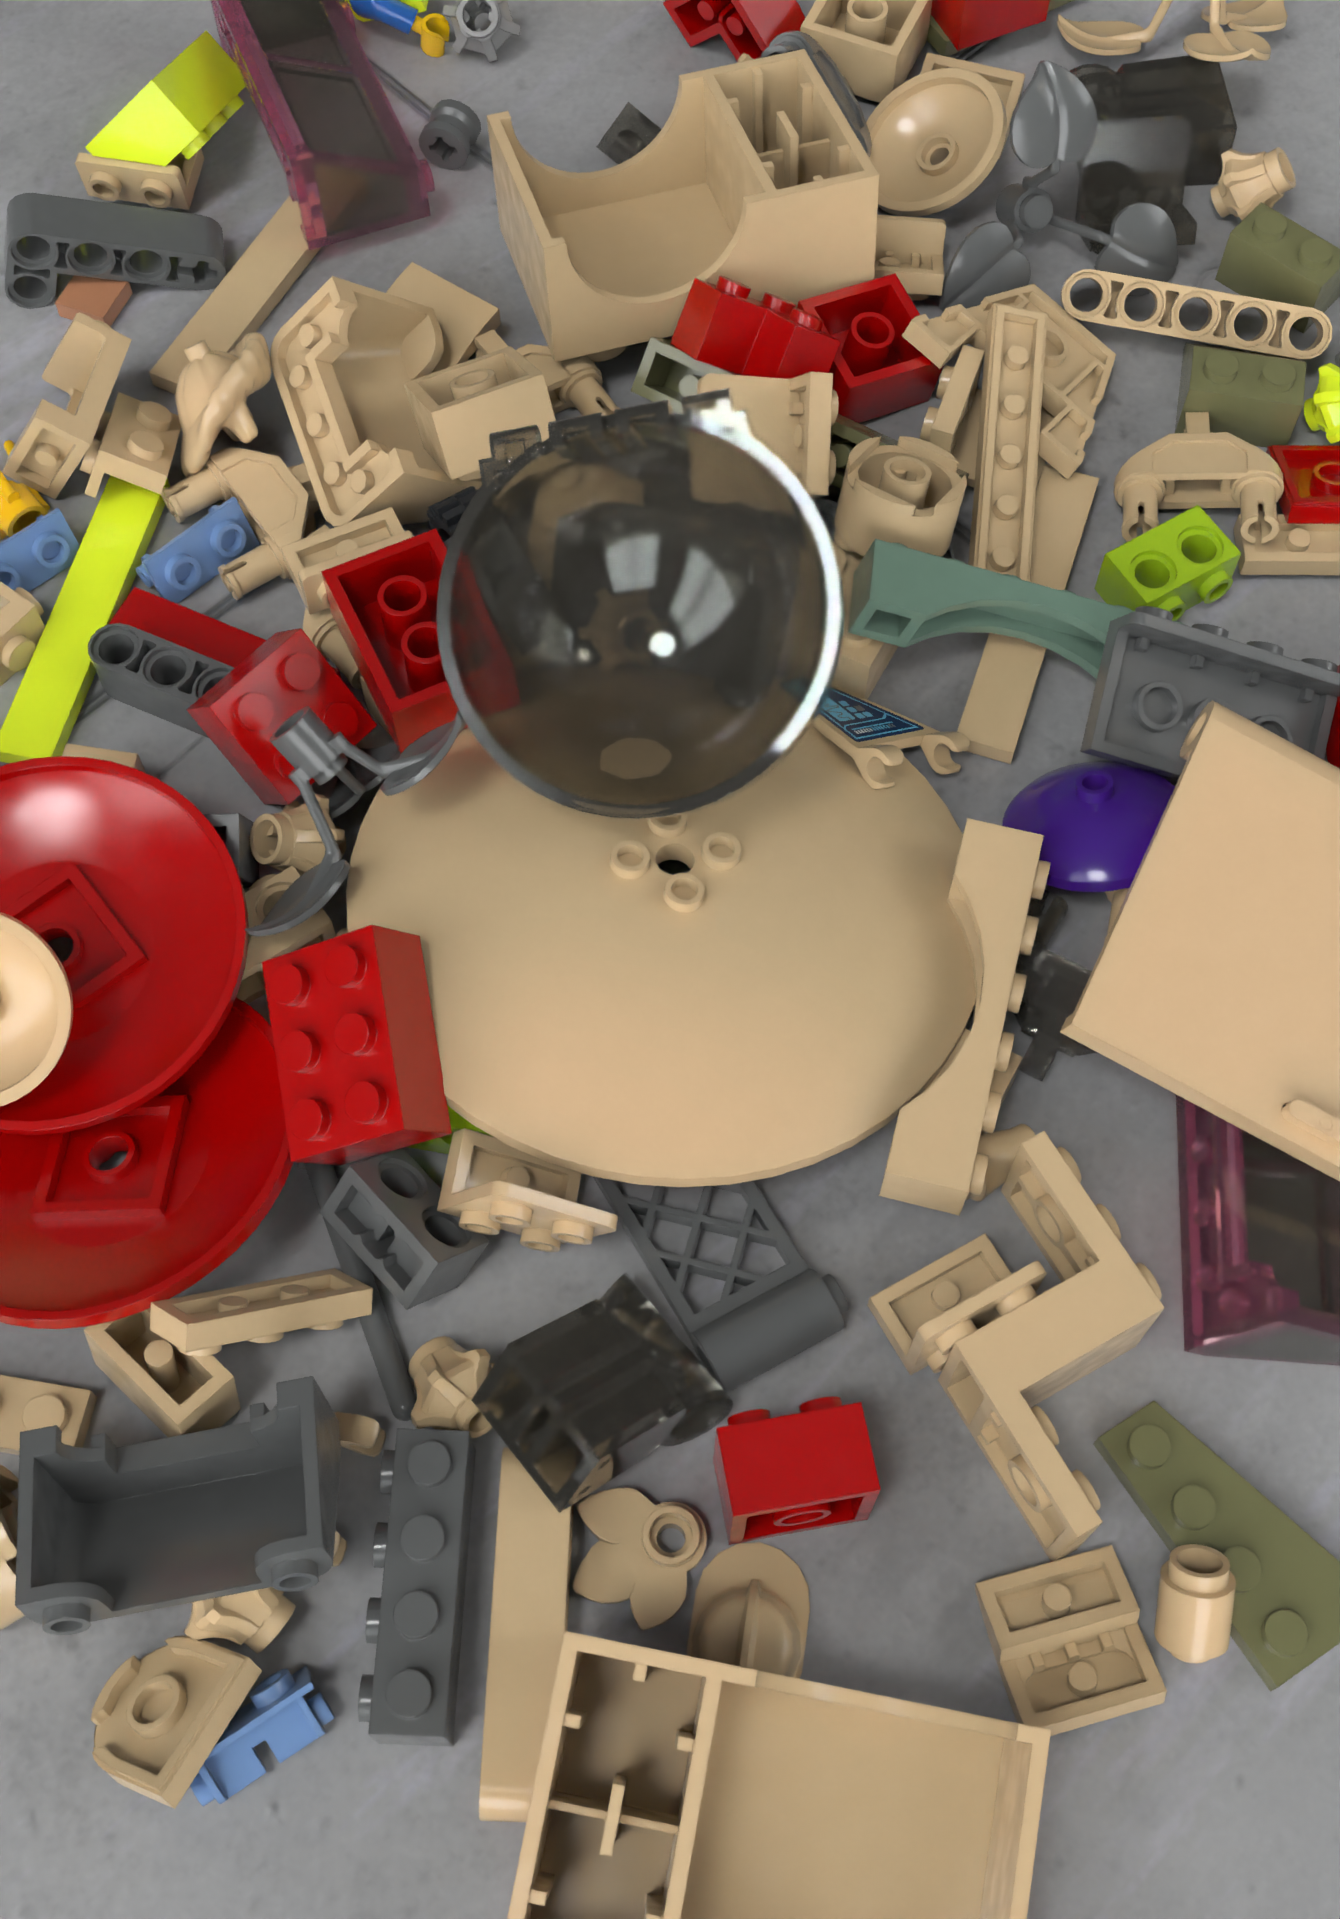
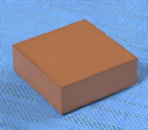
(93, 297)

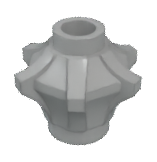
(488, 41)

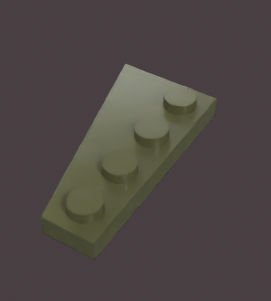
(1284, 1578)

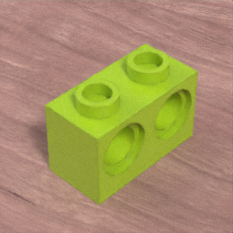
(1170, 566)

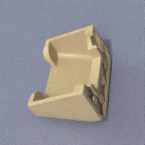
(346, 398)

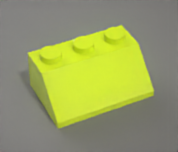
(175, 109)

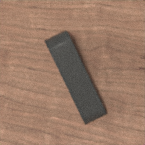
(105, 242)

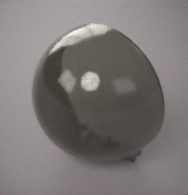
(640, 608)

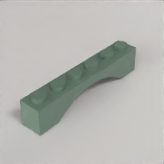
(916, 596)

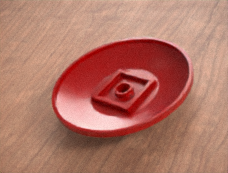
(151, 923)
(188, 1194)

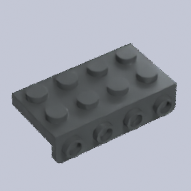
(1164, 674)

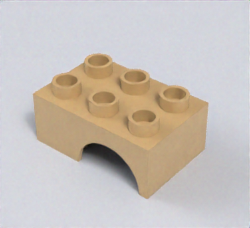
(739, 184)
(769, 1798)

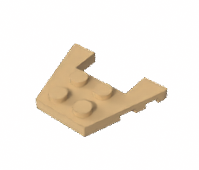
(1074, 365)

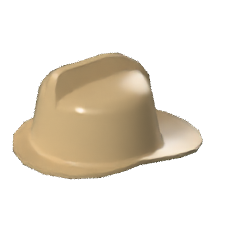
(751, 1611)

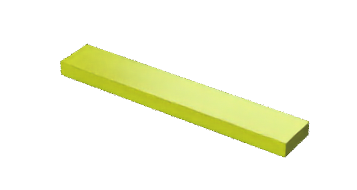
(88, 600)

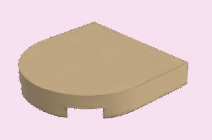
(167, 1714)

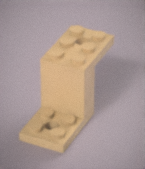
(1050, 1344)

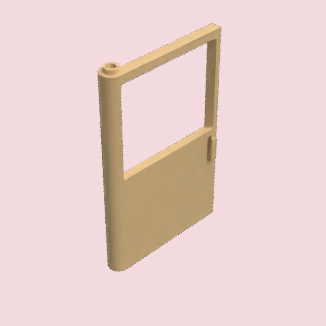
(1232, 943)

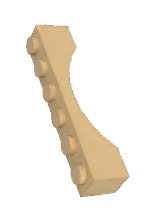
(939, 1131)

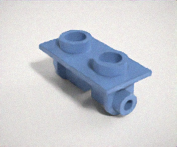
(37, 552)
(198, 552)
(276, 1714)

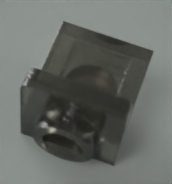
(628, 135)

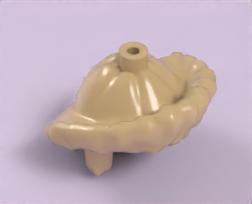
(214, 396)

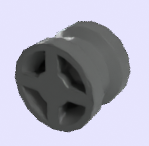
(449, 134)

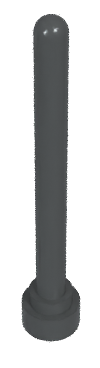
(377, 1325)

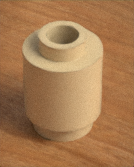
(1195, 1603)

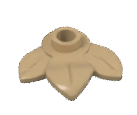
(628, 1558)

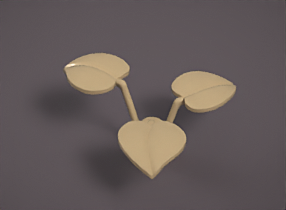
(1244, 16)

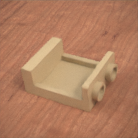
(57, 438)

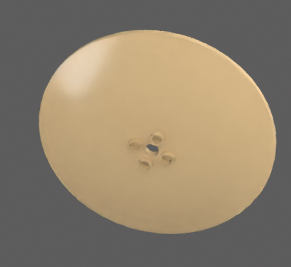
(682, 1016)

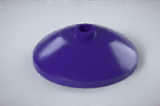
(1092, 822)

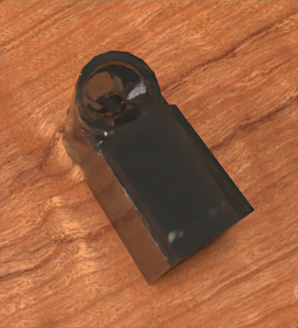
(1169, 89)
(598, 1394)

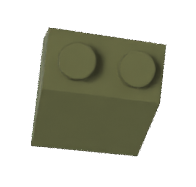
(1281, 263)
(1243, 391)

